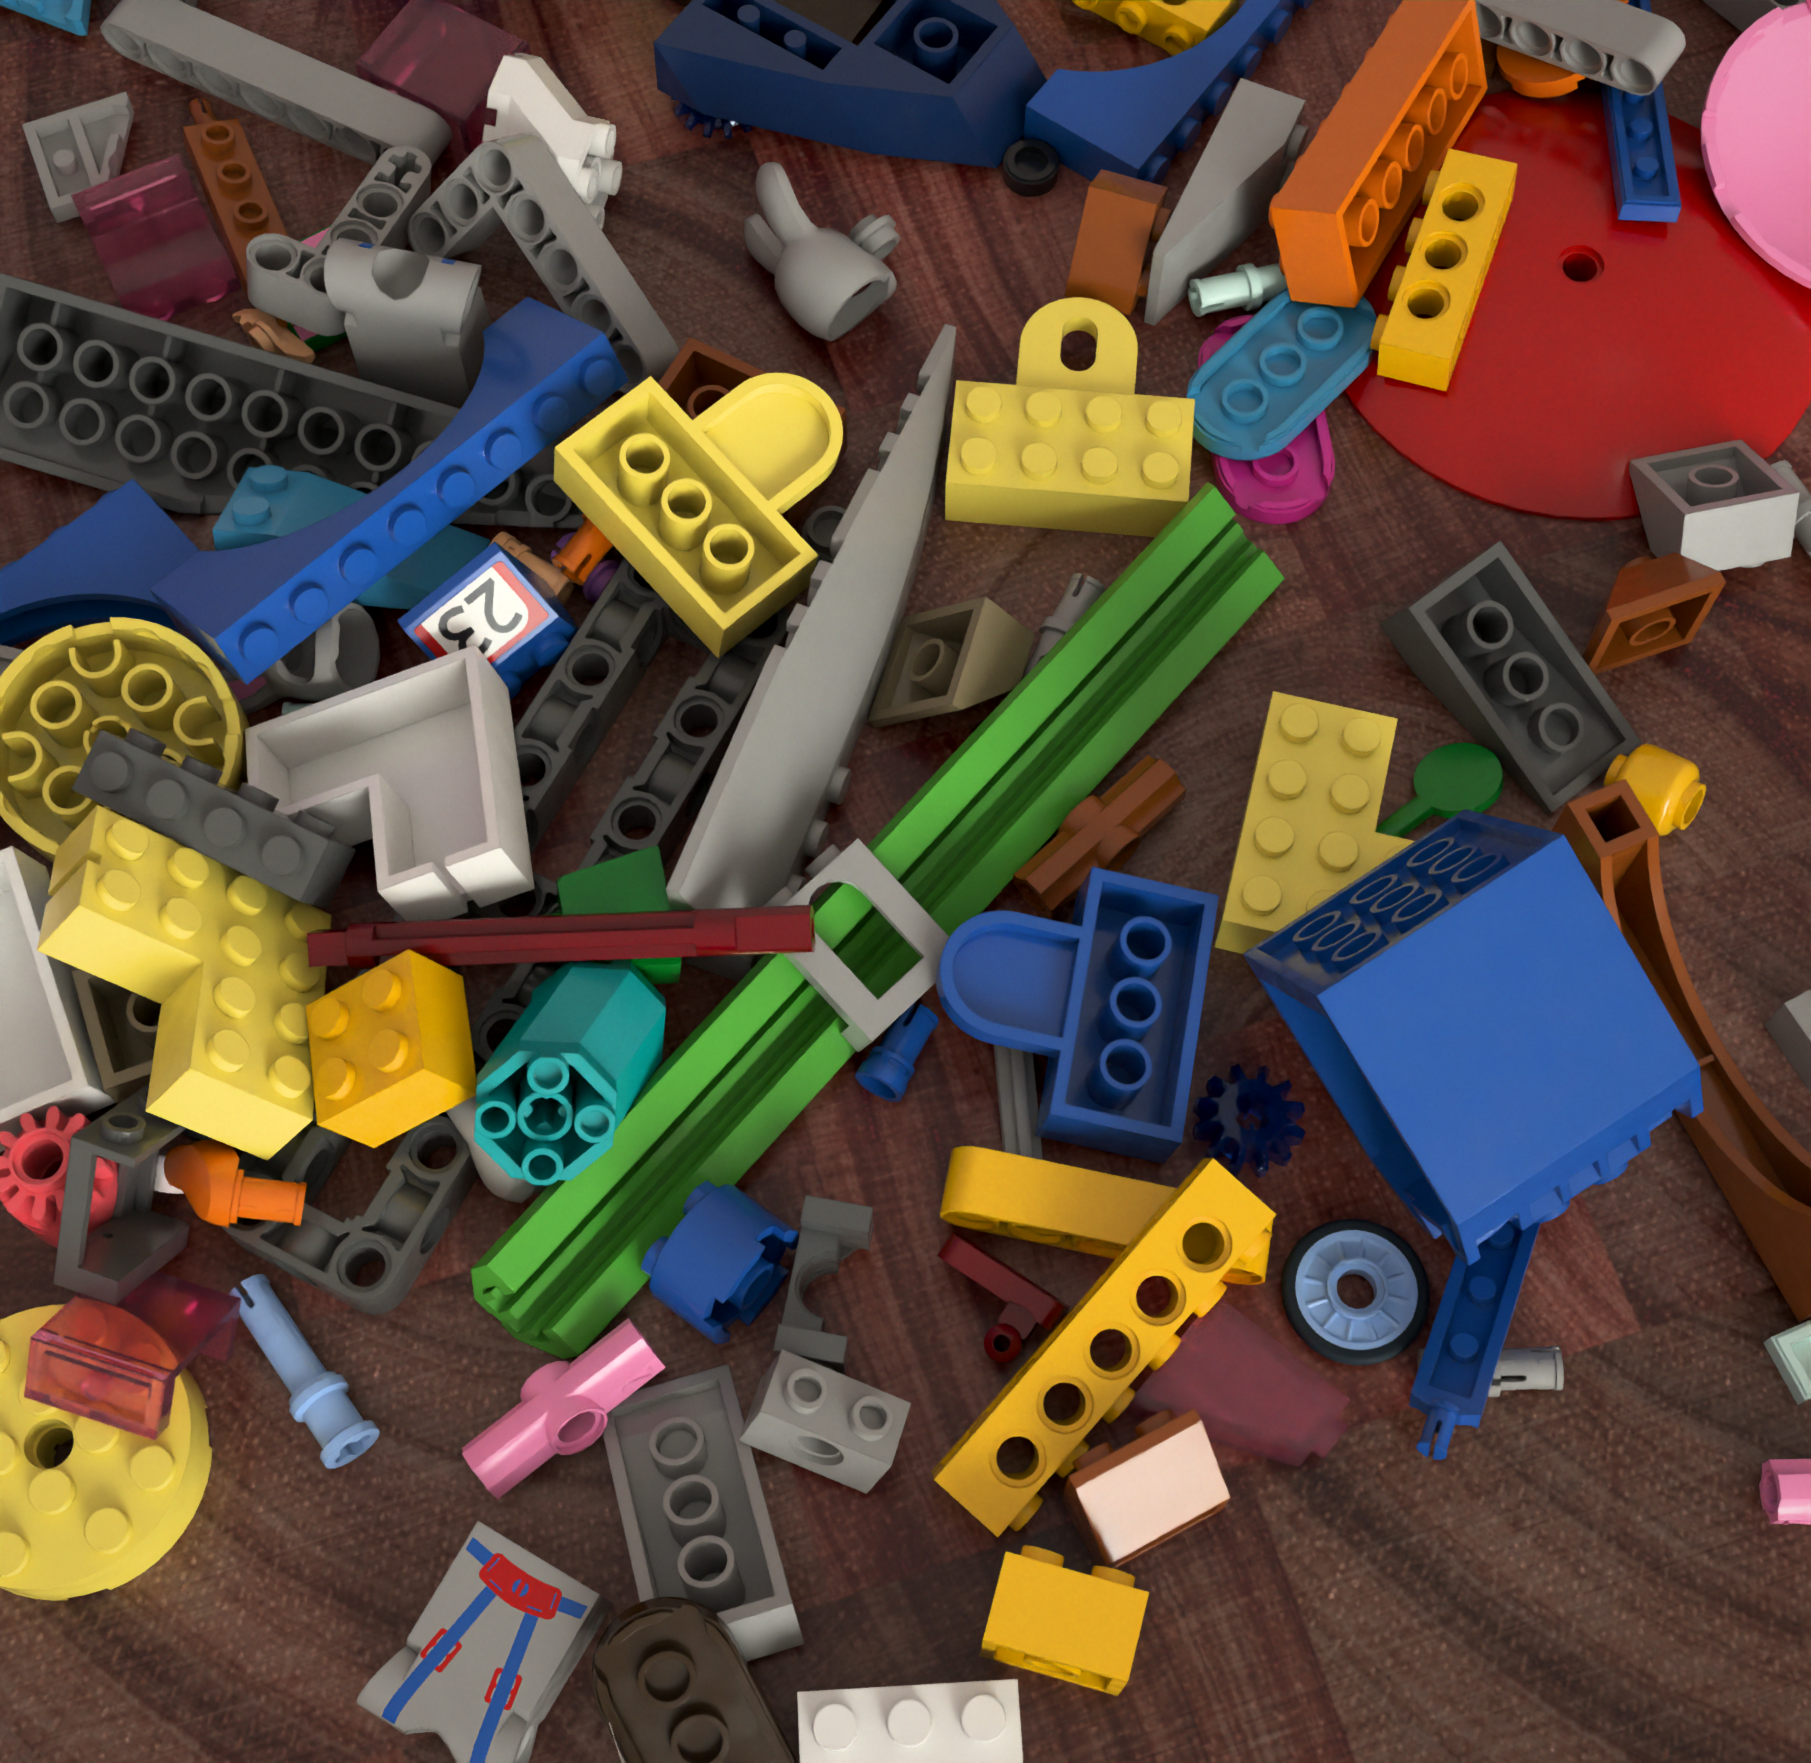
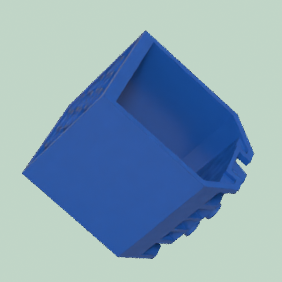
(1481, 1026)

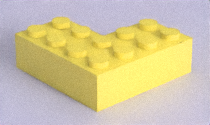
(1307, 816)
(216, 957)

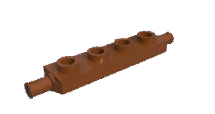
(231, 183)

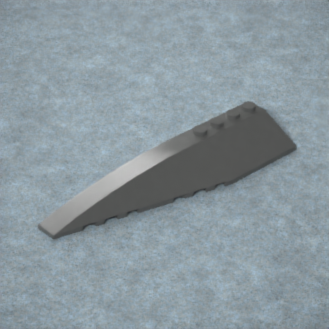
(188, 412)

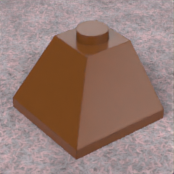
(1651, 610)

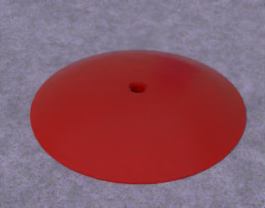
(1595, 329)

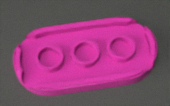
(1281, 485)

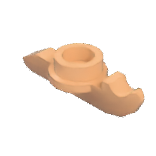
(267, 335)

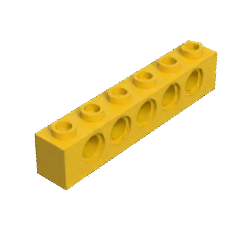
(1011, 1499)

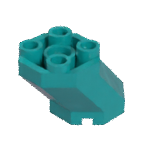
(569, 1070)

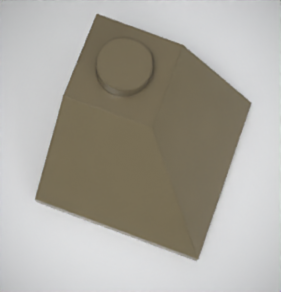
(950, 661)

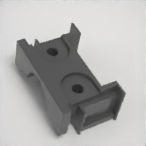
(827, 1236)

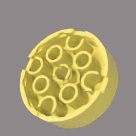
(110, 681)
(112, 1500)

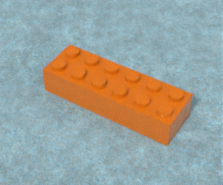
(1377, 150)

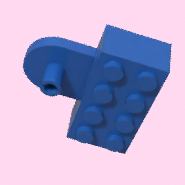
(1102, 998)

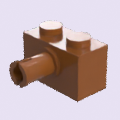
(1117, 240)

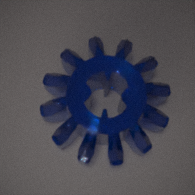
(1253, 1096)

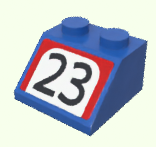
(499, 609)

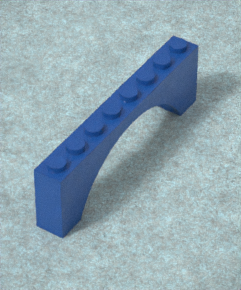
(1148, 113)
(94, 569)
(269, 596)

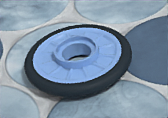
(1341, 1331)

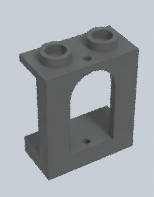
(135, 1238)

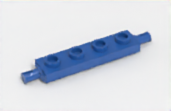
(1470, 1336)

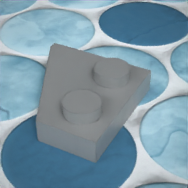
(79, 149)

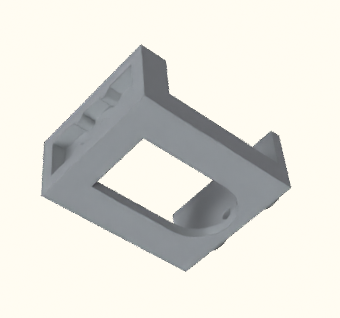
(827, 972)

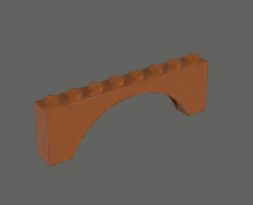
(1742, 1143)

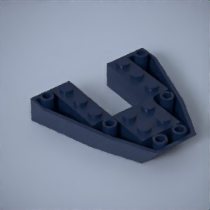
(921, 84)

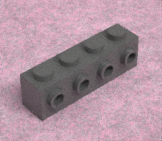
(214, 819)

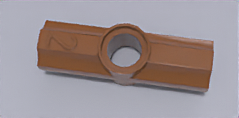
(1099, 834)

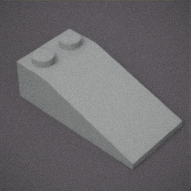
(1228, 191)
(699, 1508)

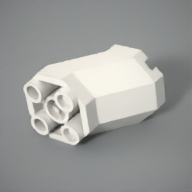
(537, 103)

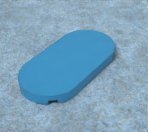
(1278, 375)

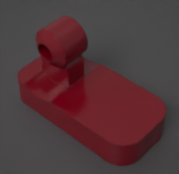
(1026, 1300)

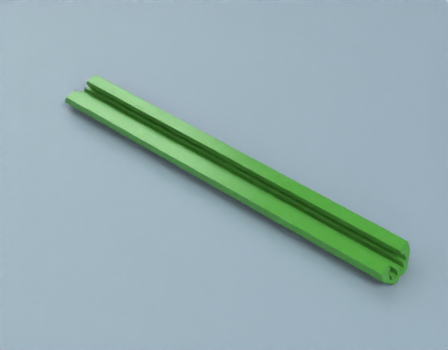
(953, 849)

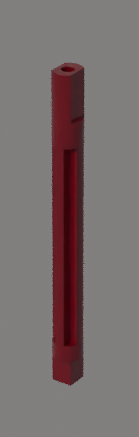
(570, 937)

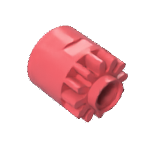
(36, 1172)

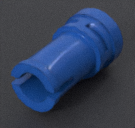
(891, 1063)

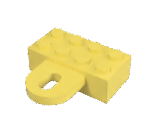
(1069, 442)

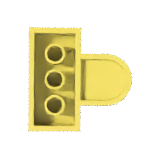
(707, 495)

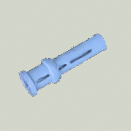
(316, 1394)

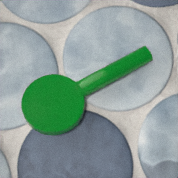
(1445, 784)

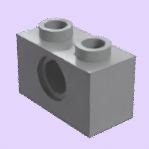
(825, 1421)

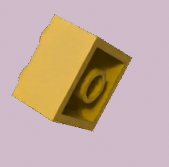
(391, 1049)
(1065, 1620)

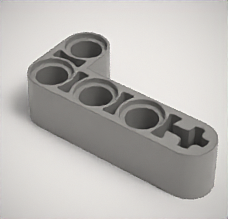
(288, 275)

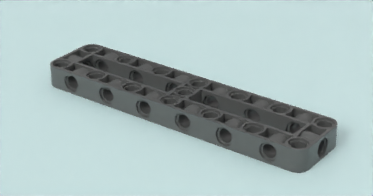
(557, 742)

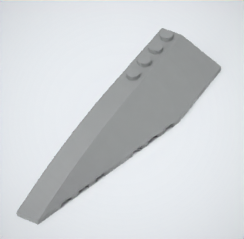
(818, 690)

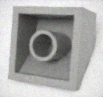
(1715, 505)

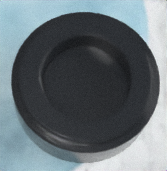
(1030, 167)

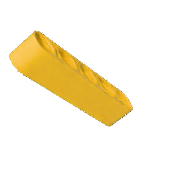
(1067, 1207)

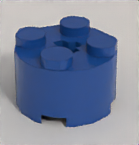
(720, 1260)

